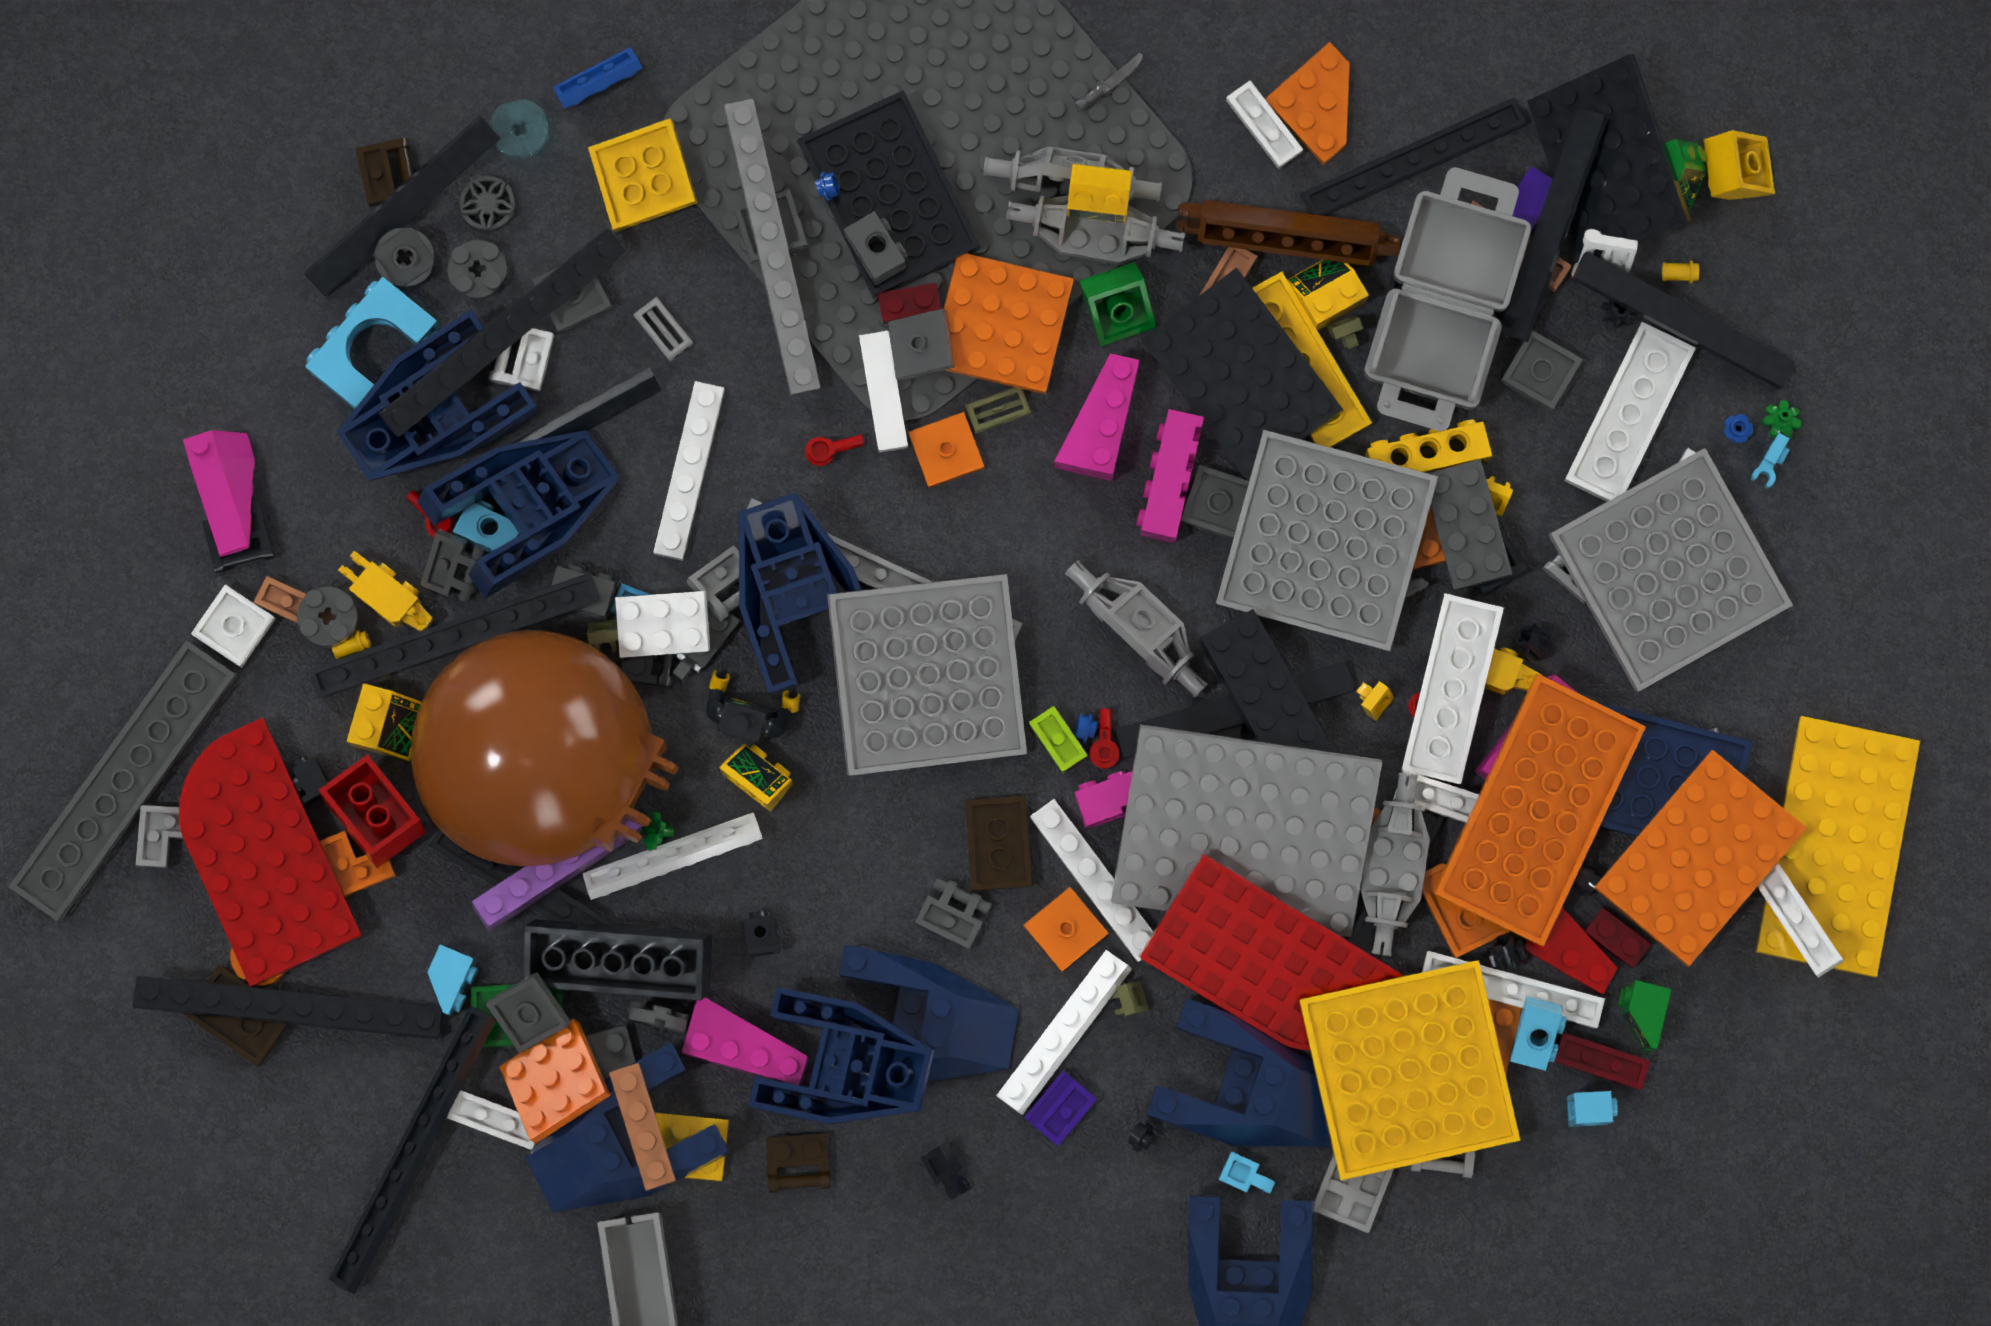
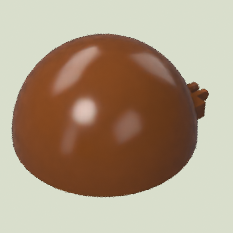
(534, 750)

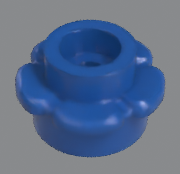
(828, 185)
(1730, 429)
(1085, 727)

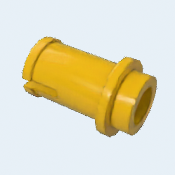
(1680, 271)
(356, 643)

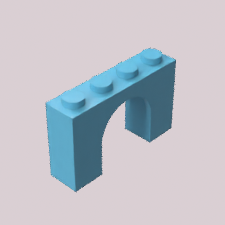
(380, 306)

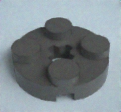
(421, 257)
(466, 282)
(338, 630)
(657, 1017)

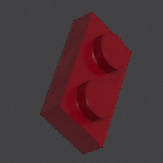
(908, 302)
(1617, 938)

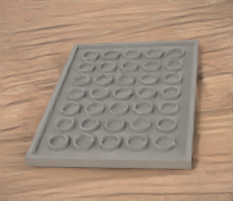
(1262, 809)

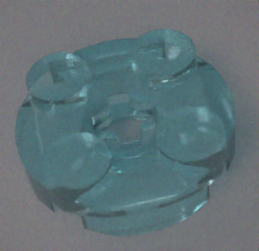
(537, 129)

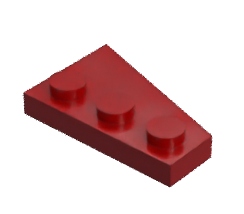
(1574, 954)

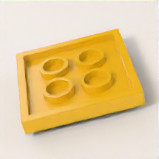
(642, 175)

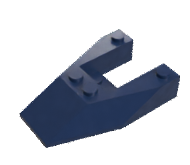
(445, 430)
(542, 488)
(784, 577)
(953, 1017)
(860, 1066)
(1265, 1094)
(593, 1156)
(1249, 1290)

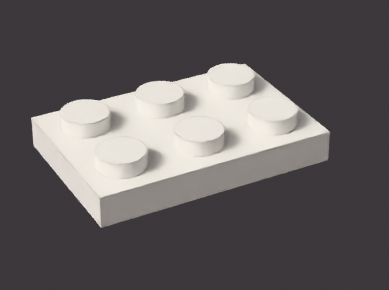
(662, 624)

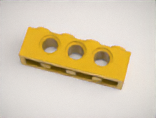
(1471, 434)

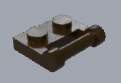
(377, 170)
(797, 1152)

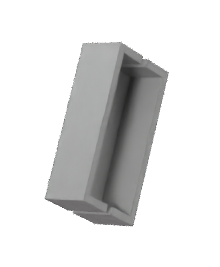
(638, 1271)

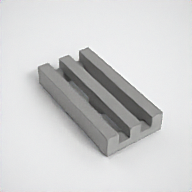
(678, 348)

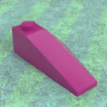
(224, 477)

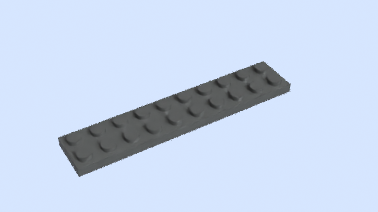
(122, 781)

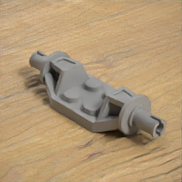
(1057, 165)
(1094, 238)
(1142, 623)
(1395, 864)

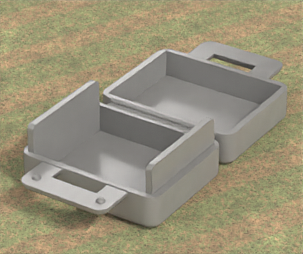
(1454, 274)

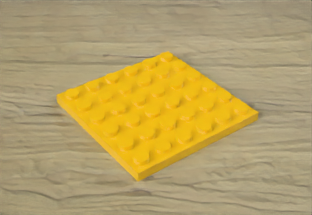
(1409, 1070)

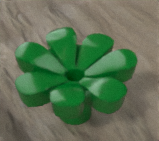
(1780, 423)
(655, 831)

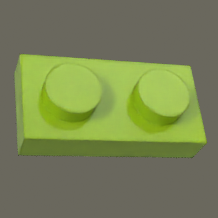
(1058, 739)

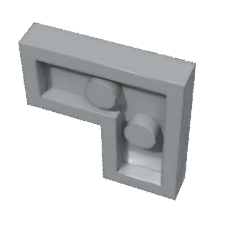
(156, 828)

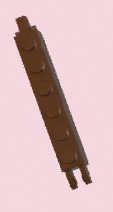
(1287, 232)

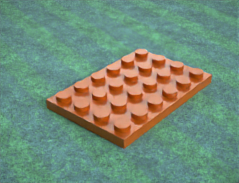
(1700, 858)

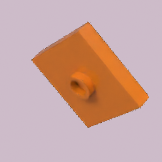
(946, 450)
(1066, 929)

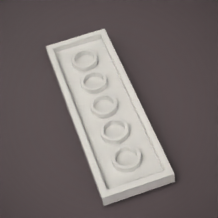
(1630, 413)
(1452, 688)

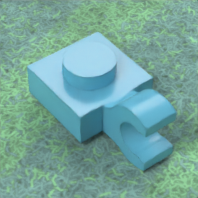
(1776, 454)
(1242, 1173)

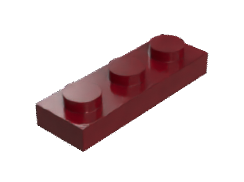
(1601, 1061)

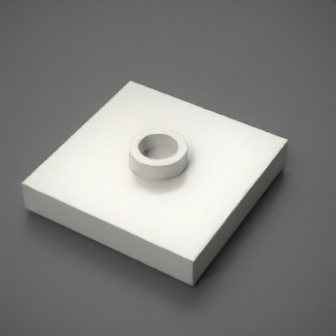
(233, 626)

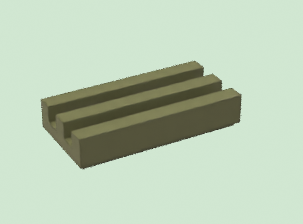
(978, 428)

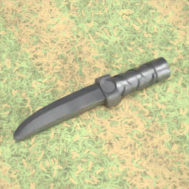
(1104, 87)

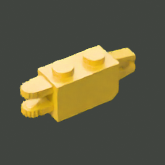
(386, 595)
(1508, 672)

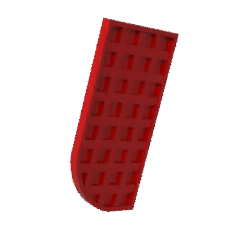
(261, 856)
(1254, 952)

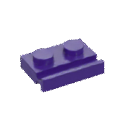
(1060, 1108)

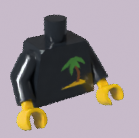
(745, 717)

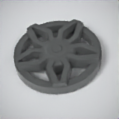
(487, 203)

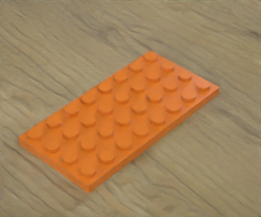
(1539, 810)

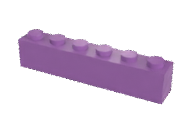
(535, 882)

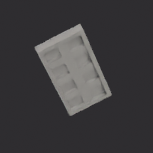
(1352, 1199)

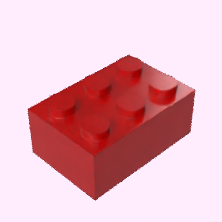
(372, 811)

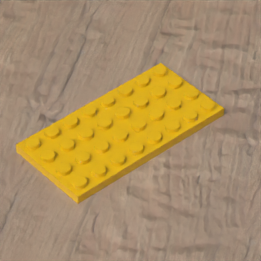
(1854, 800)

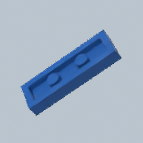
(597, 78)

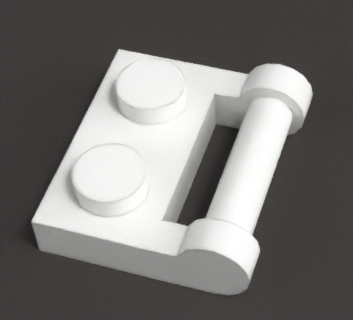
(1616, 250)
(529, 363)

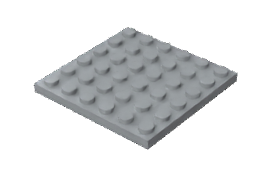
(1327, 540)
(1670, 570)
(927, 674)

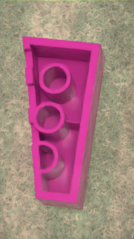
(1099, 428)
(1171, 476)
(1105, 800)
(734, 1043)

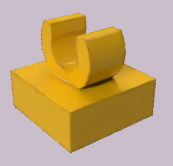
(1499, 494)
(1375, 700)

